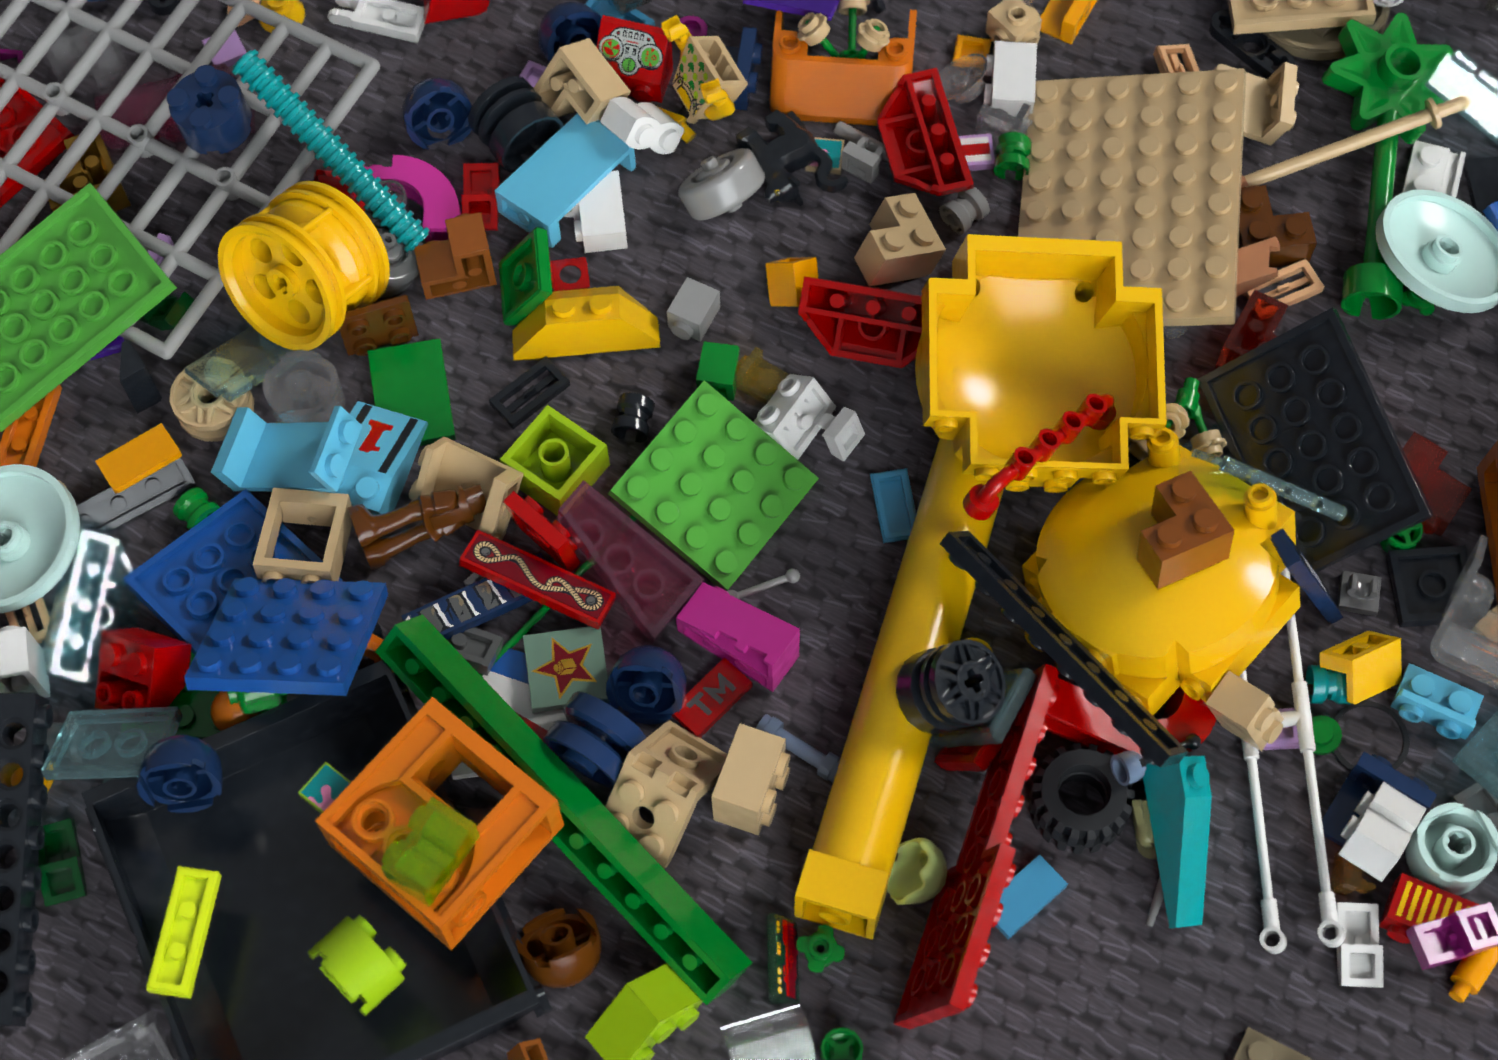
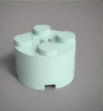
(1451, 828)

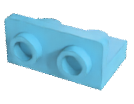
(1437, 702)

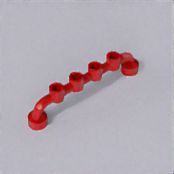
(1094, 412)

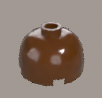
(560, 947)

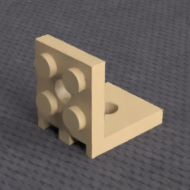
(667, 777)

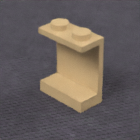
(450, 464)

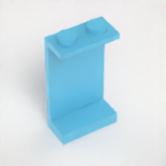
(561, 175)
(286, 454)

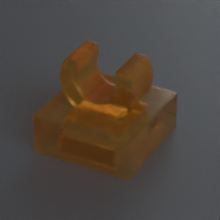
(1348, 878)

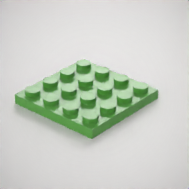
(713, 486)

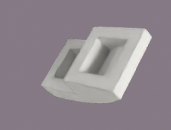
(1360, 953)

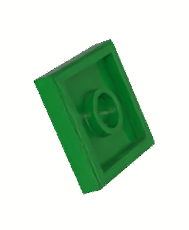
(525, 277)

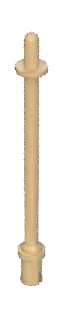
(1431, 114)

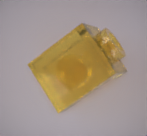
(758, 376)

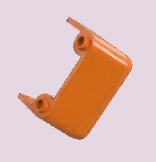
(835, 86)

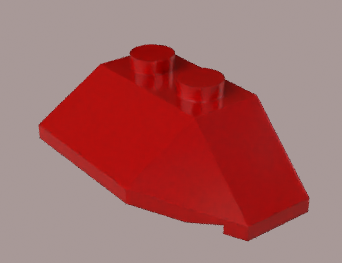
(923, 136)
(862, 321)

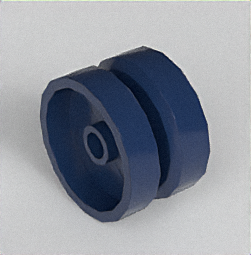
(593, 738)

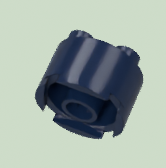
(210, 111)

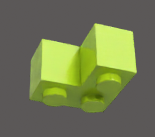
(644, 1015)

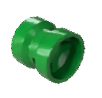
(1013, 153)
(844, 1045)

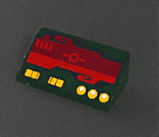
(782, 960)

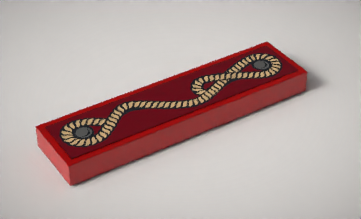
(537, 579)

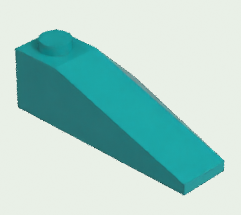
(1180, 824)

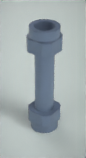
(826, 765)

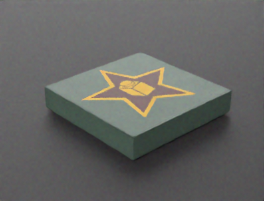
(564, 664)

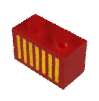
(1416, 903)

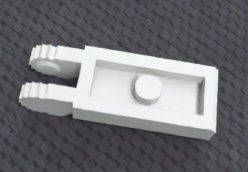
(381, 17)

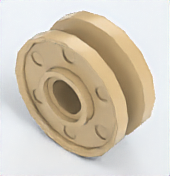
(200, 418)

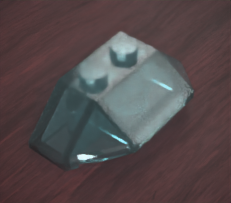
(86, 602)

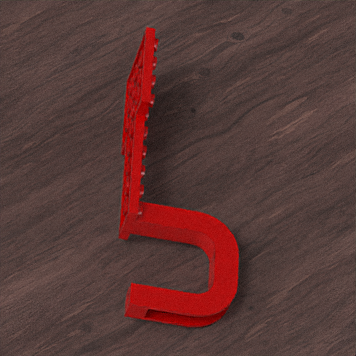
(969, 902)

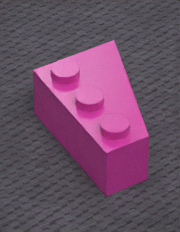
(741, 633)

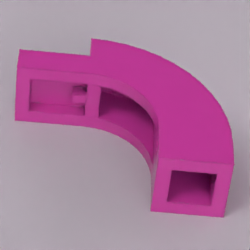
(427, 188)

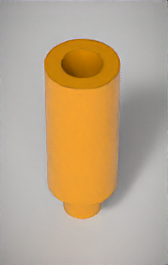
(1472, 974)

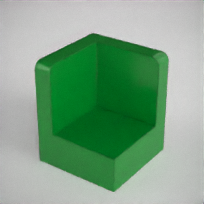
(719, 367)

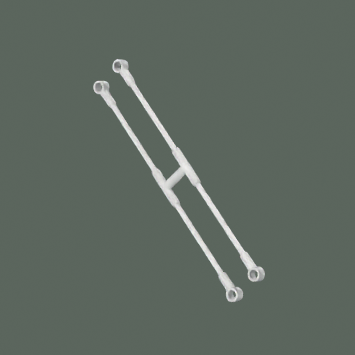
(1302, 719)

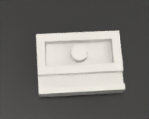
(1433, 169)

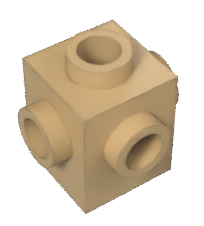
(1013, 22)

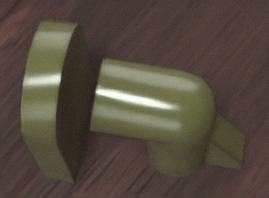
(1143, 829)

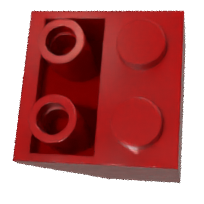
(140, 669)

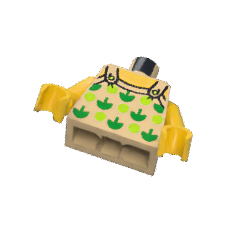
(705, 76)

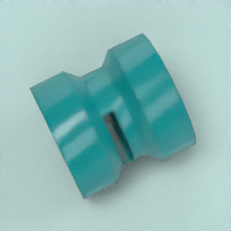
(1326, 685)

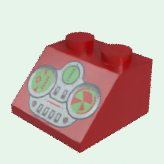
(638, 56)

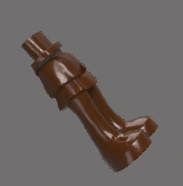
(440, 515)

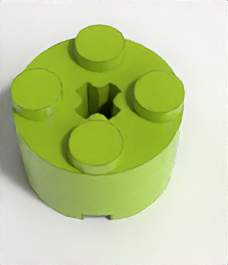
(358, 963)

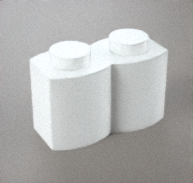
(642, 125)

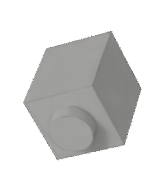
(693, 310)

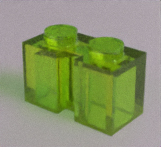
(430, 851)

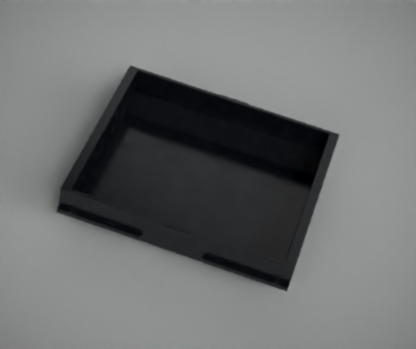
(290, 888)

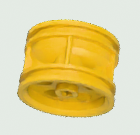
(303, 265)

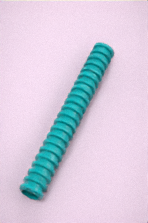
(330, 149)

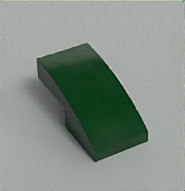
(61, 864)

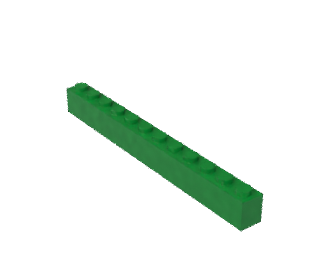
(590, 833)

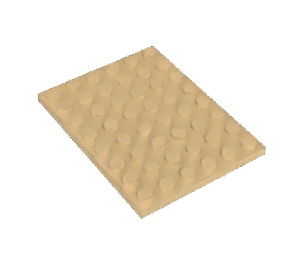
(1147, 168)

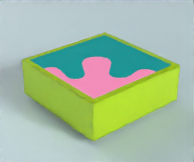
(323, 787)

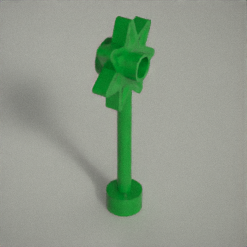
(1387, 83)

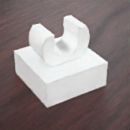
(841, 432)

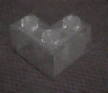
(73, 44)

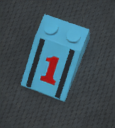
(381, 457)

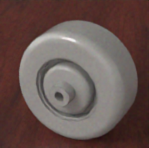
(721, 184)

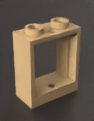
(308, 509)

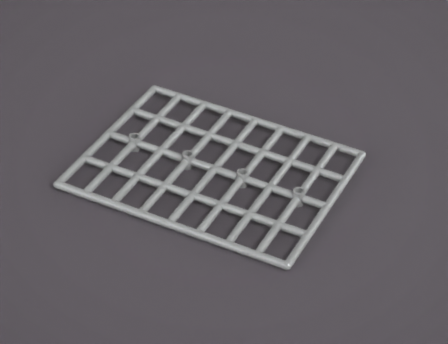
(142, 136)

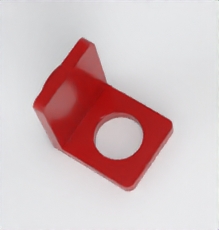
(556, 267)

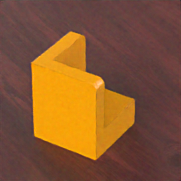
(786, 279)

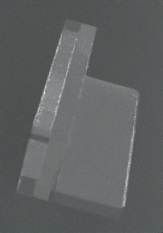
(770, 1037)

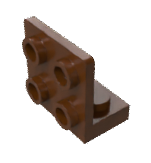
(378, 325)

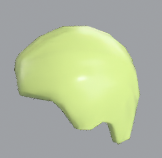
(917, 872)

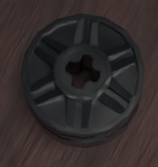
(512, 120)
(951, 687)

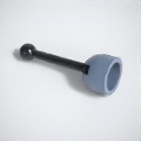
(1131, 766)

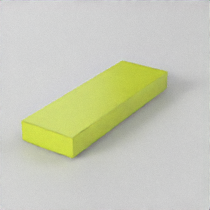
(183, 932)

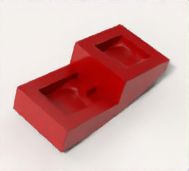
(479, 193)

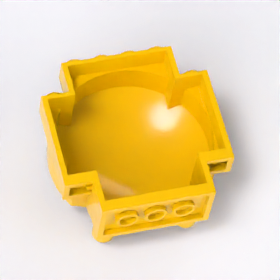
(1030, 337)
(1185, 630)

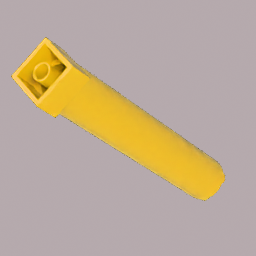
(883, 752)

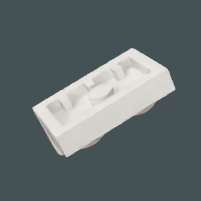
(793, 413)

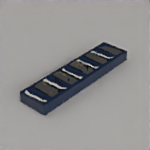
(470, 606)

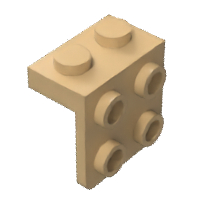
(1269, 103)

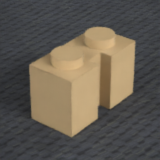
(1245, 711)

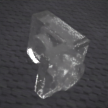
(997, 121)

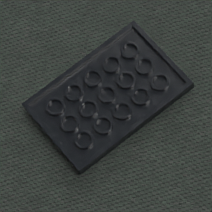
(1315, 421)

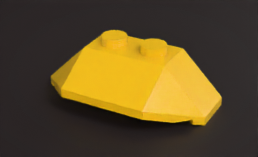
(585, 324)

